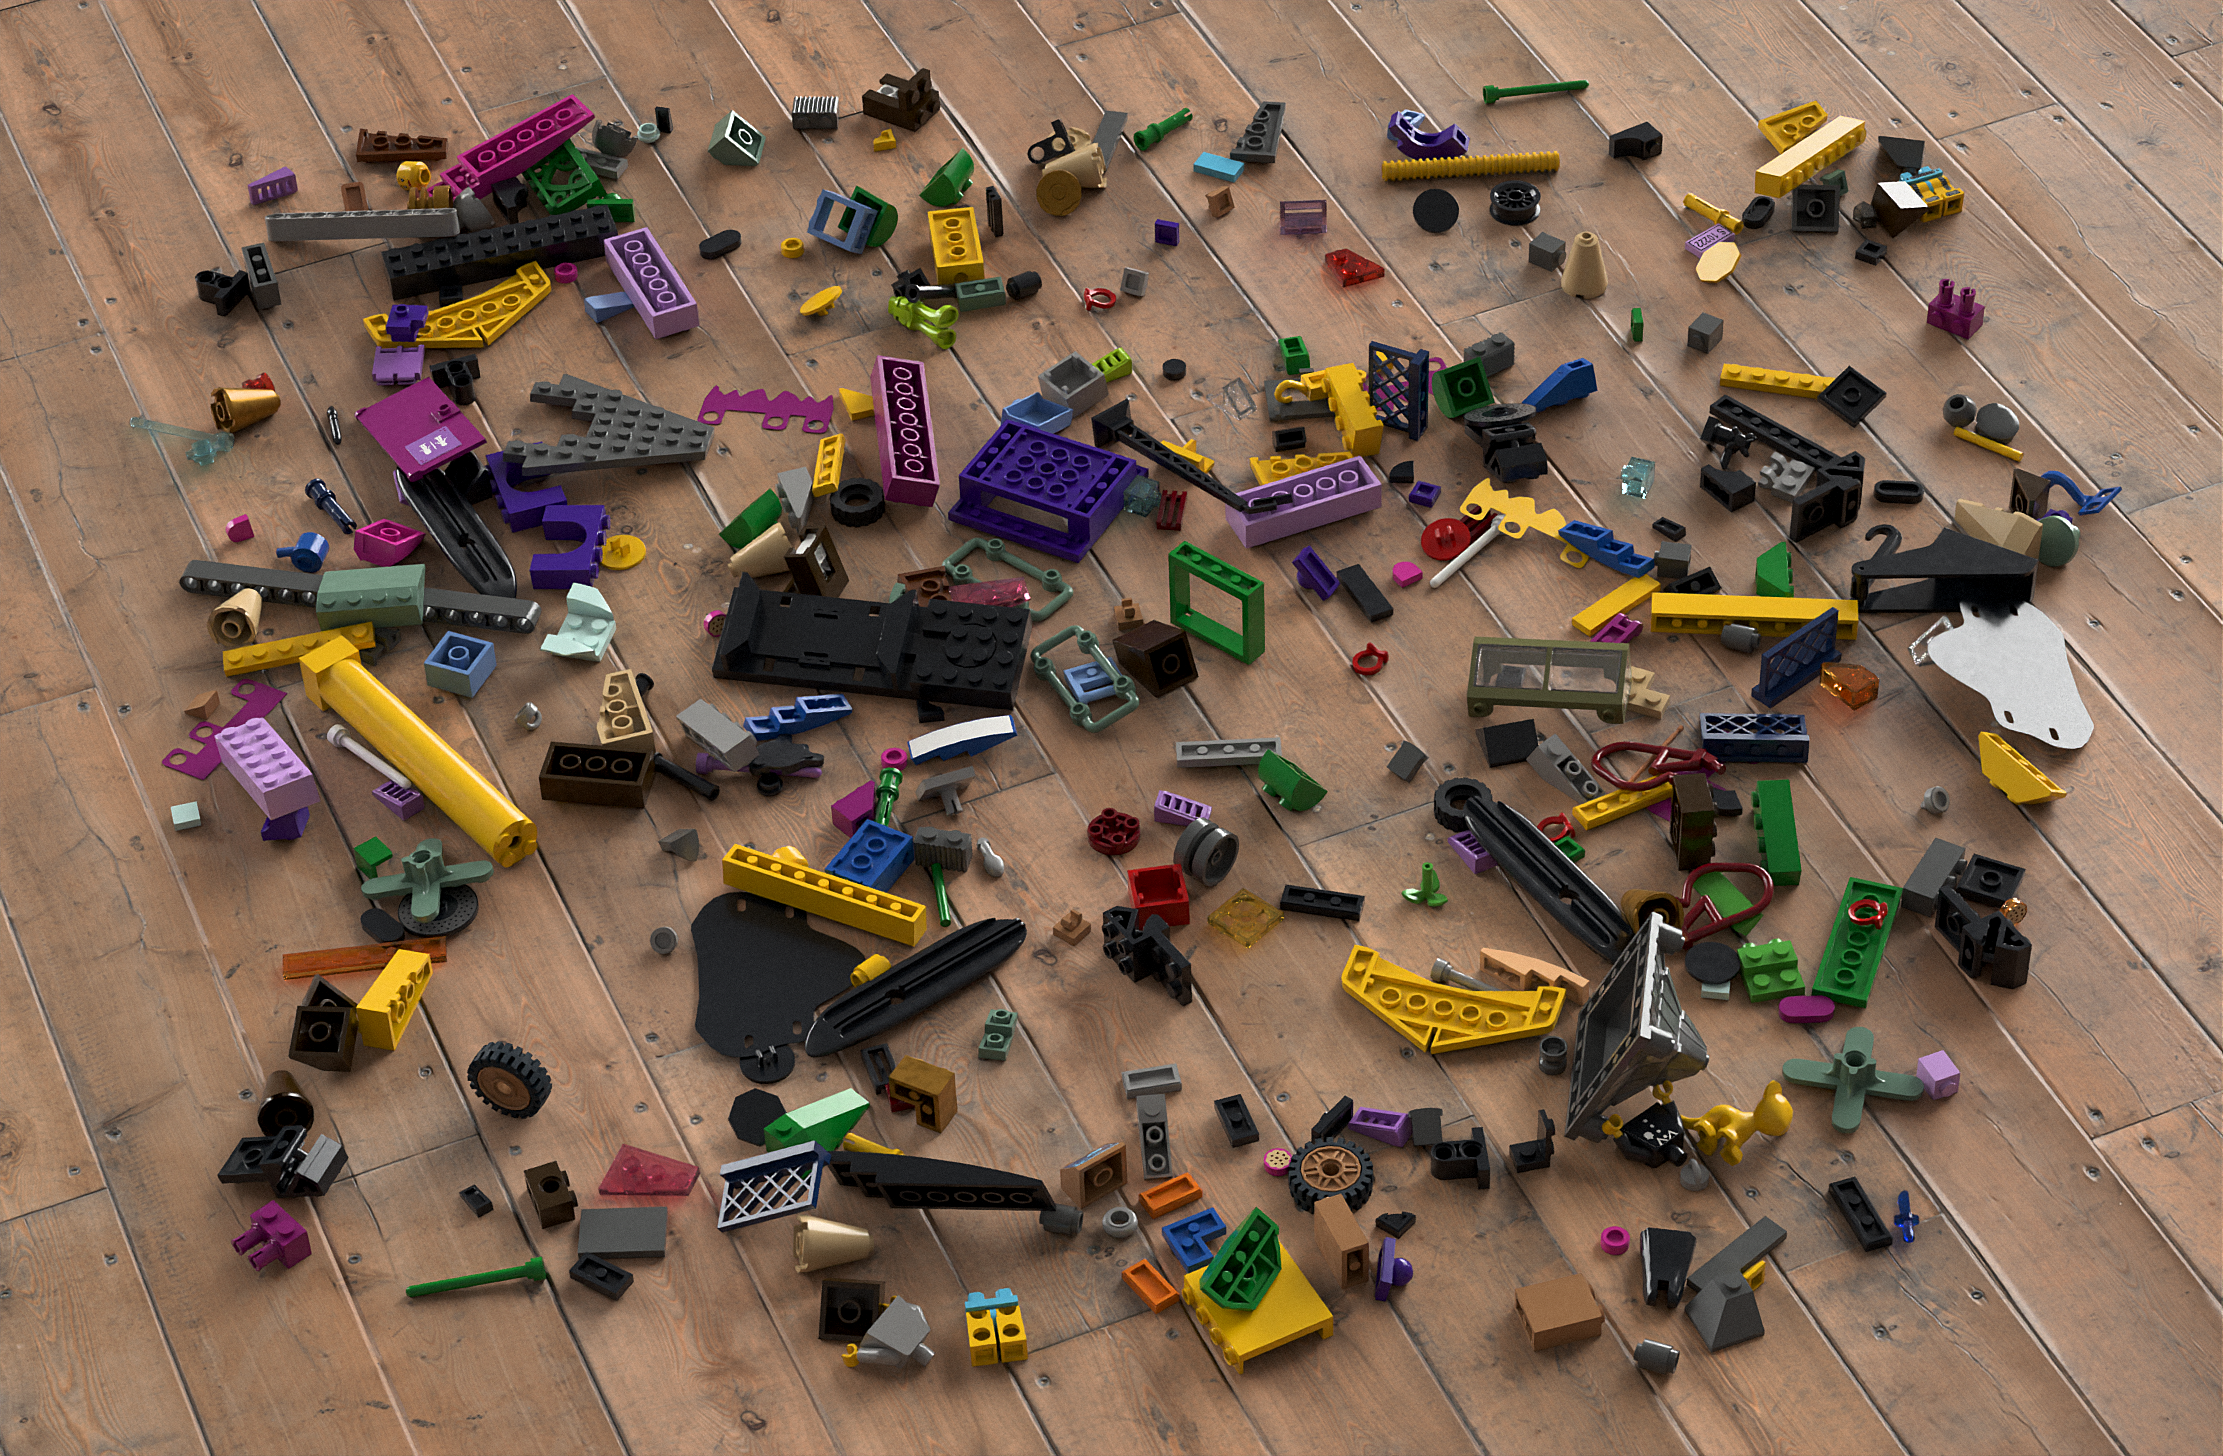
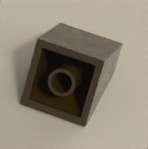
(1157, 656)

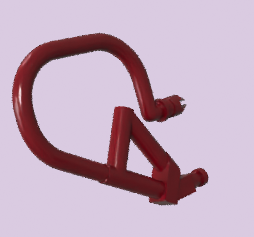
(1694, 762)
(1706, 904)

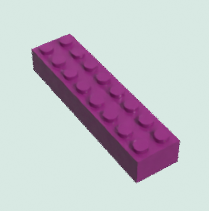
(904, 431)

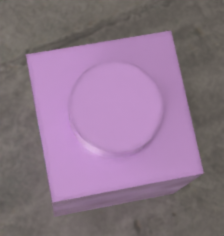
(1938, 1075)

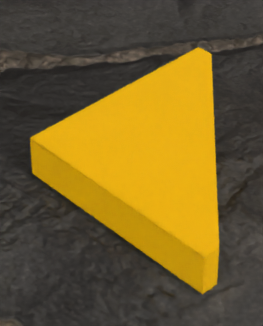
(857, 404)

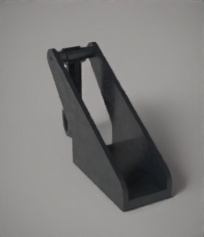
(1955, 569)

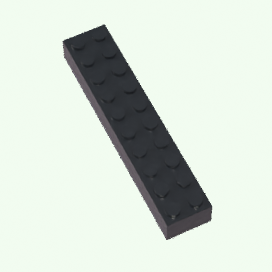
(497, 251)

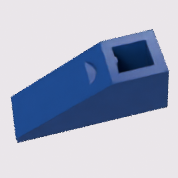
(1567, 382)

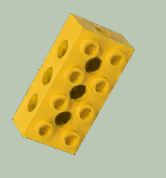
(956, 247)

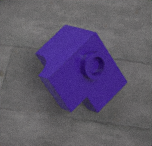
(405, 322)
(287, 826)

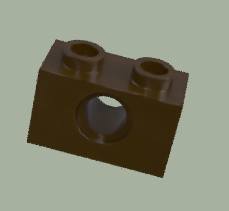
(550, 1194)

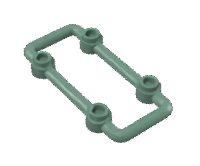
(996, 551)
(1079, 711)

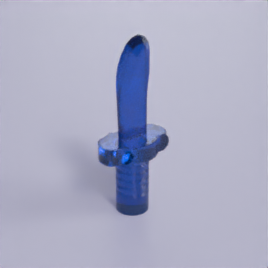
(1906, 1218)

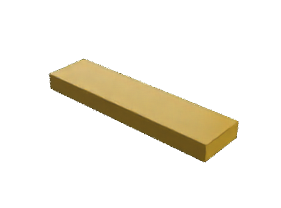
(828, 465)
(1618, 601)
(1619, 804)

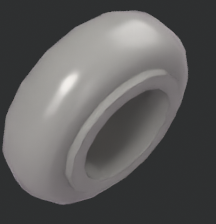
(1122, 1230)

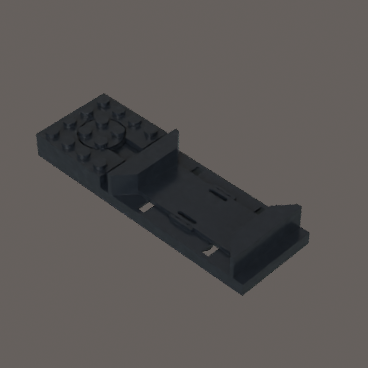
(908, 652)

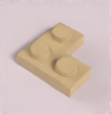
(1645, 700)

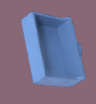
(1038, 413)

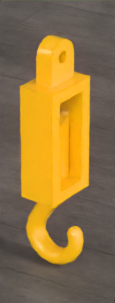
(1309, 386)

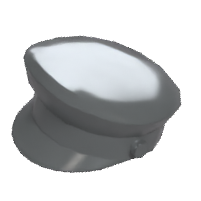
(1997, 423)

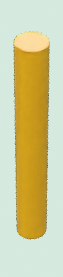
(1988, 444)

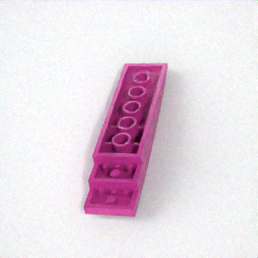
(515, 148)

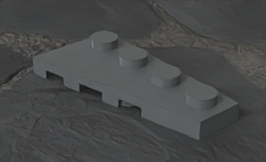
(1262, 136)

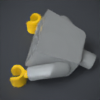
(893, 1337)

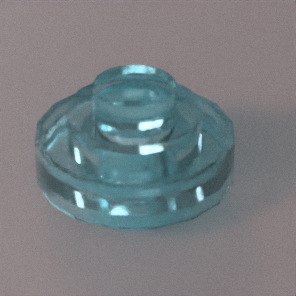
(203, 452)

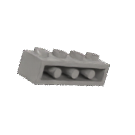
(718, 735)

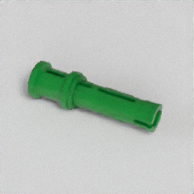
(1156, 132)
(887, 794)

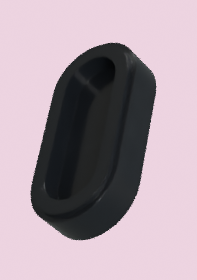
(1758, 212)
(720, 244)
(1898, 492)
(381, 926)

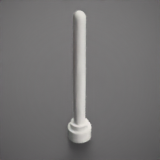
(1471, 550)
(341, 737)

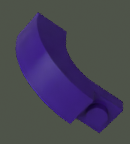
(1423, 145)

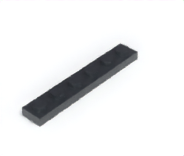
(1772, 433)

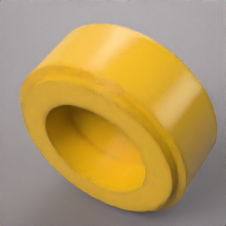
(792, 248)

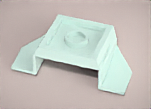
(586, 627)

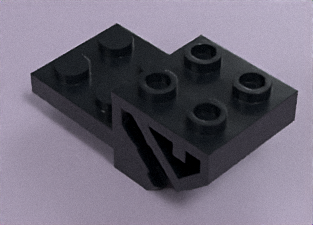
(1510, 451)
(1832, 501)
(1983, 940)
(1146, 951)
(284, 1163)

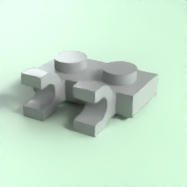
(1792, 478)

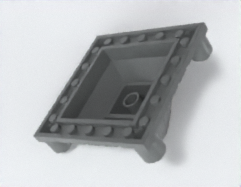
(1631, 1032)

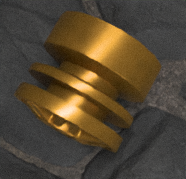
(441, 198)

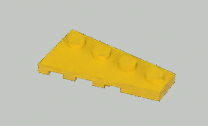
(1277, 468)

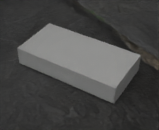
(1151, 1081)

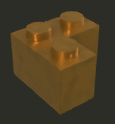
(927, 1088)

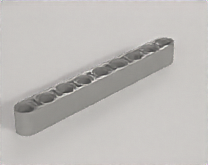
(362, 224)

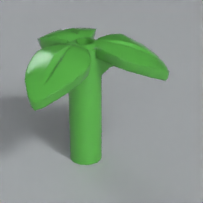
(1429, 885)

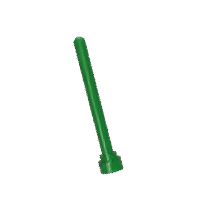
(1492, 93)
(532, 1270)

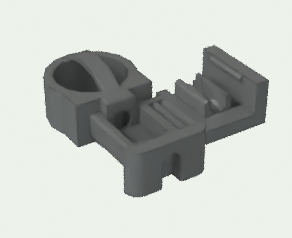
(384, 638)

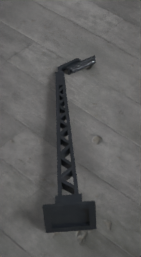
(1116, 425)

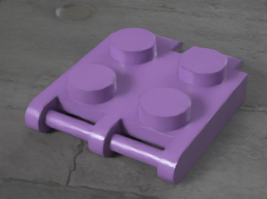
(398, 365)

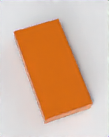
(1170, 1195)
(1150, 1286)

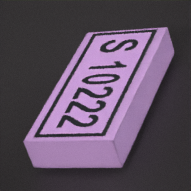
(1709, 238)

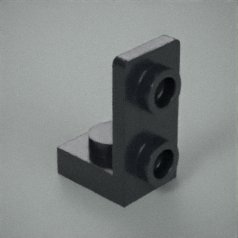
(1535, 1153)

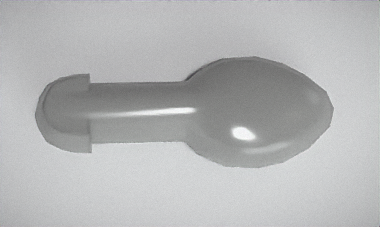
(992, 863)

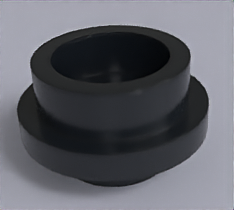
(769, 785)

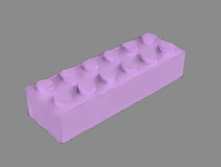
(651, 283)
(1317, 498)
(267, 768)

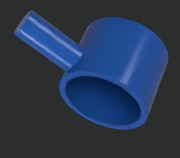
(307, 553)

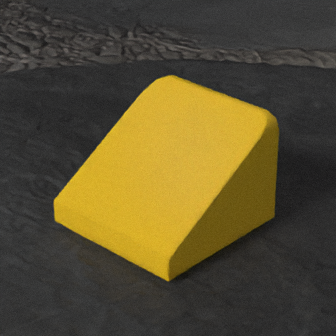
(1755, 1275)

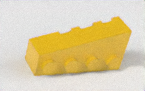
(1353, 411)
(393, 999)

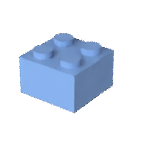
(460, 664)

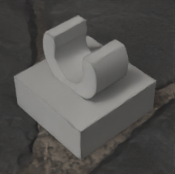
(1134, 281)

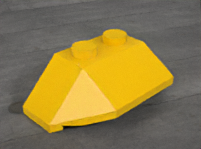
(2014, 773)

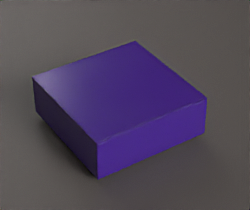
(1167, 232)
(1424, 494)

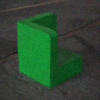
(370, 855)

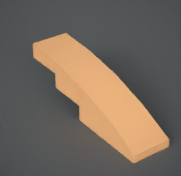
(1527, 972)

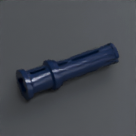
(326, 501)

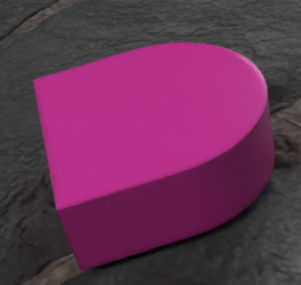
(239, 529)
(1406, 573)

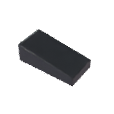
(664, 119)
(1670, 529)
(476, 1200)

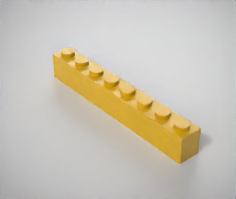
(1809, 157)
(1768, 614)
(824, 895)

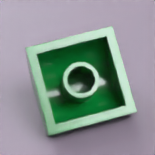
(949, 181)
(885, 220)
(1462, 388)
(753, 520)
(1289, 782)

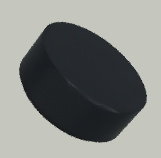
(1174, 369)

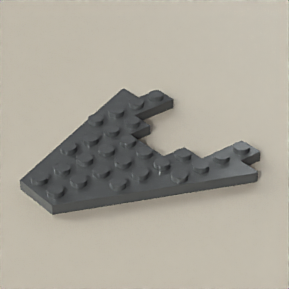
(621, 432)

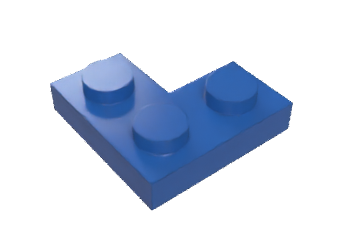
(1189, 1237)

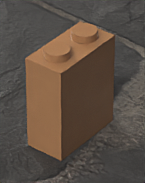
(1341, 1241)
(1558, 1312)

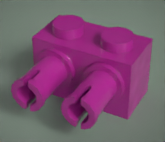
(1954, 312)
(278, 1233)

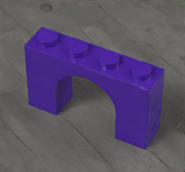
(519, 508)
(579, 566)

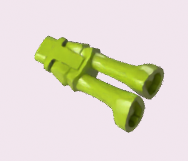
(914, 314)

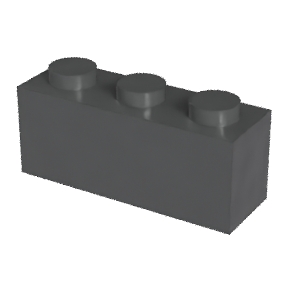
(261, 276)
(1935, 870)

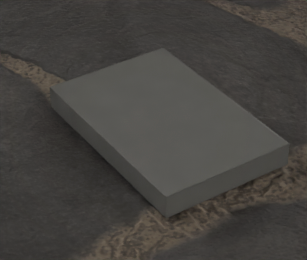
(623, 1232)

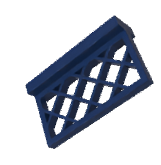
(1415, 393)
(1799, 670)
(1759, 747)
(771, 1168)

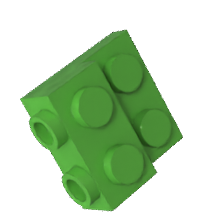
(1770, 970)

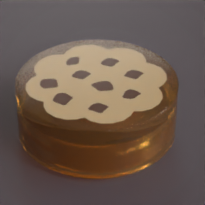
(2014, 910)

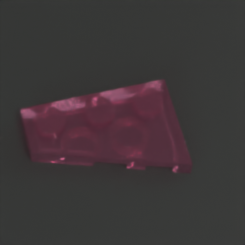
(997, 592)
(648, 1174)

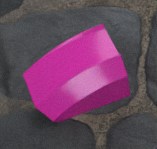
(386, 542)

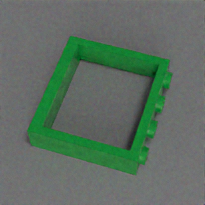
(1191, 559)

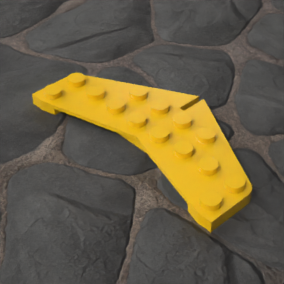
(484, 314)
(1454, 1014)

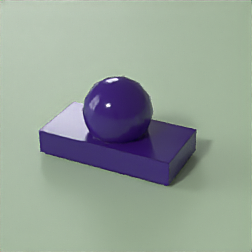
(1314, 573)
(1390, 1270)

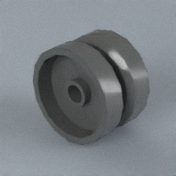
(1206, 851)

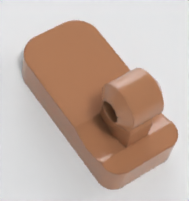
(354, 197)

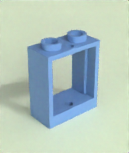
(859, 228)

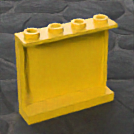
(1284, 1314)

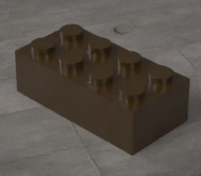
(597, 775)

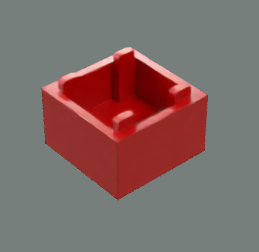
(1159, 892)

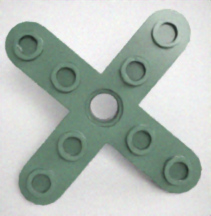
(425, 878)
(1852, 1077)

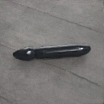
(332, 414)

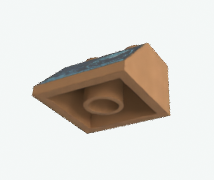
(1095, 1174)

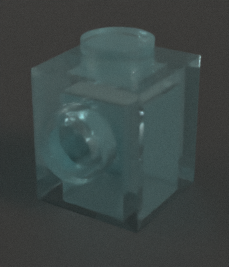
(1638, 477)
(1142, 496)

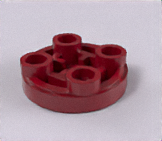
(1113, 832)

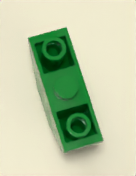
(1772, 573)

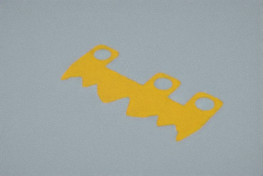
(1521, 511)

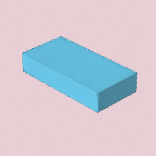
(1218, 167)

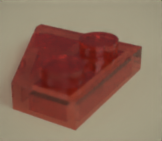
(1352, 268)

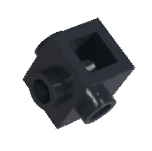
(906, 278)

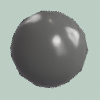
(1959, 410)

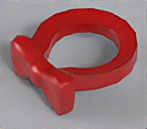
(1098, 291)
(1383, 657)
(1561, 819)
(1882, 910)

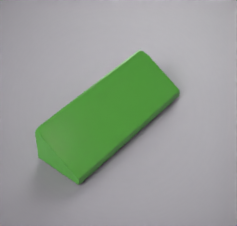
(1726, 899)

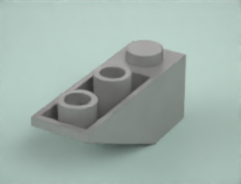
(796, 495)
(1564, 771)
(1154, 1136)

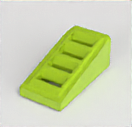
(1115, 364)

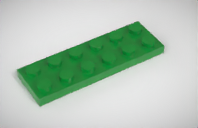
(1856, 950)

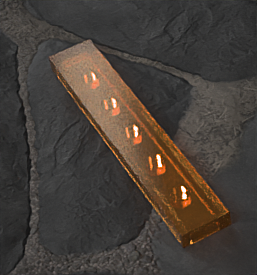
(358, 957)

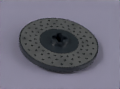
(1500, 414)
(456, 912)

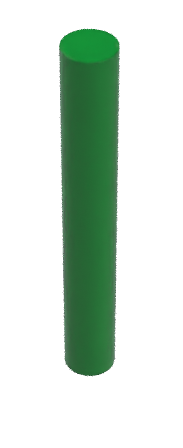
(941, 896)

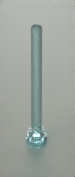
(224, 438)

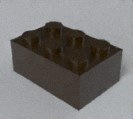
(1692, 821)

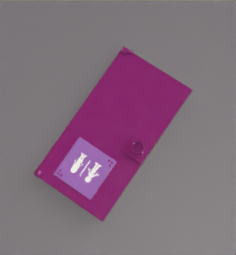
(420, 428)

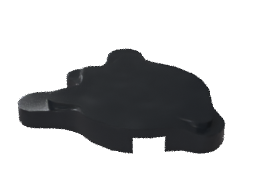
(784, 756)

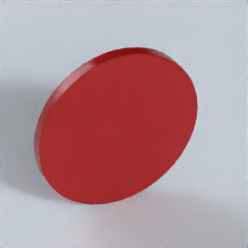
(1445, 539)

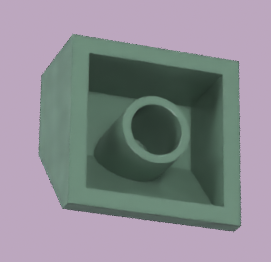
(736, 141)

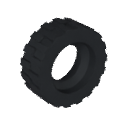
(857, 515)
(1457, 790)

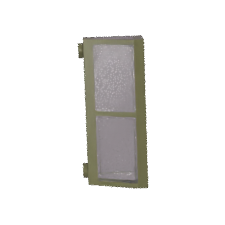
(1550, 676)

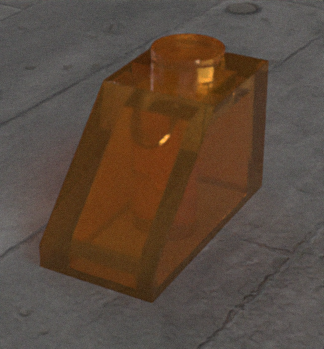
(1850, 683)

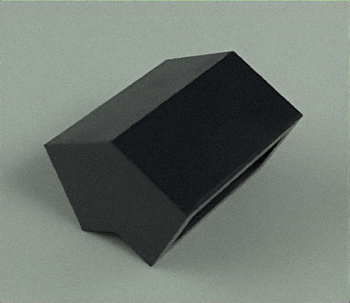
(1289, 439)

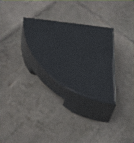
(1402, 473)
(929, 712)
(1395, 1223)

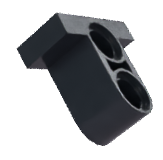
(1047, 144)
(222, 289)
(458, 376)
(1462, 1159)

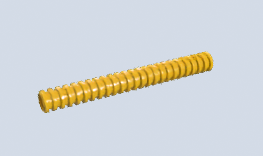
(1470, 166)

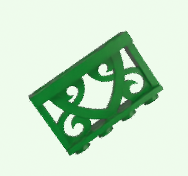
(586, 188)

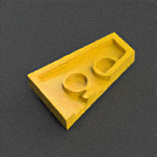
(1793, 125)

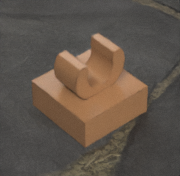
(1220, 201)
(1128, 615)
(1072, 928)

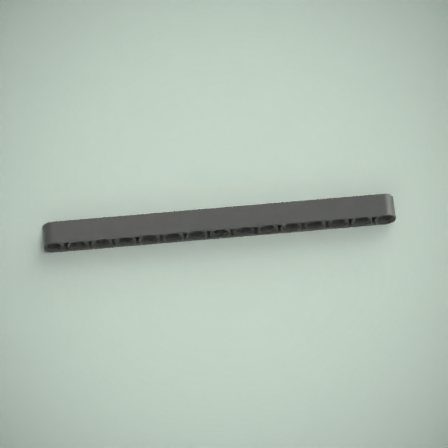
(302, 590)

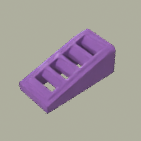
(286, 185)
(403, 802)
(1173, 808)
(1475, 862)
(1391, 1128)

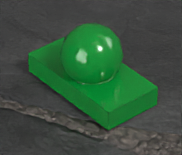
(621, 209)

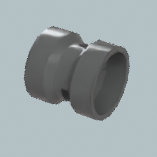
(1553, 1055)

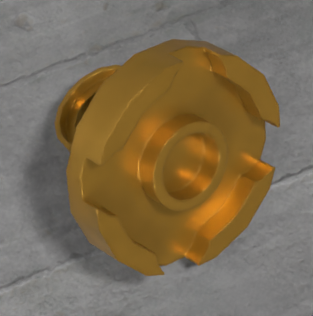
(1058, 192)

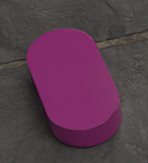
(1806, 1009)

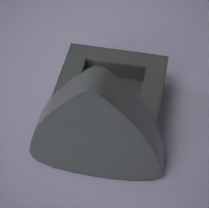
(1407, 761)
(683, 843)
(1426, 1126)

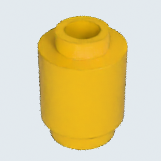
(869, 969)

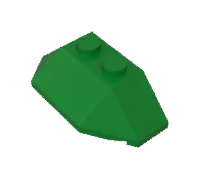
(1244, 1264)

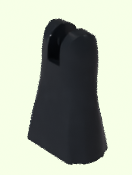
(1665, 1263)

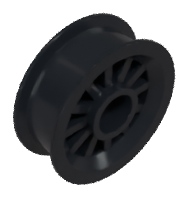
(1515, 202)

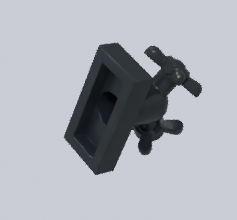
(1732, 439)

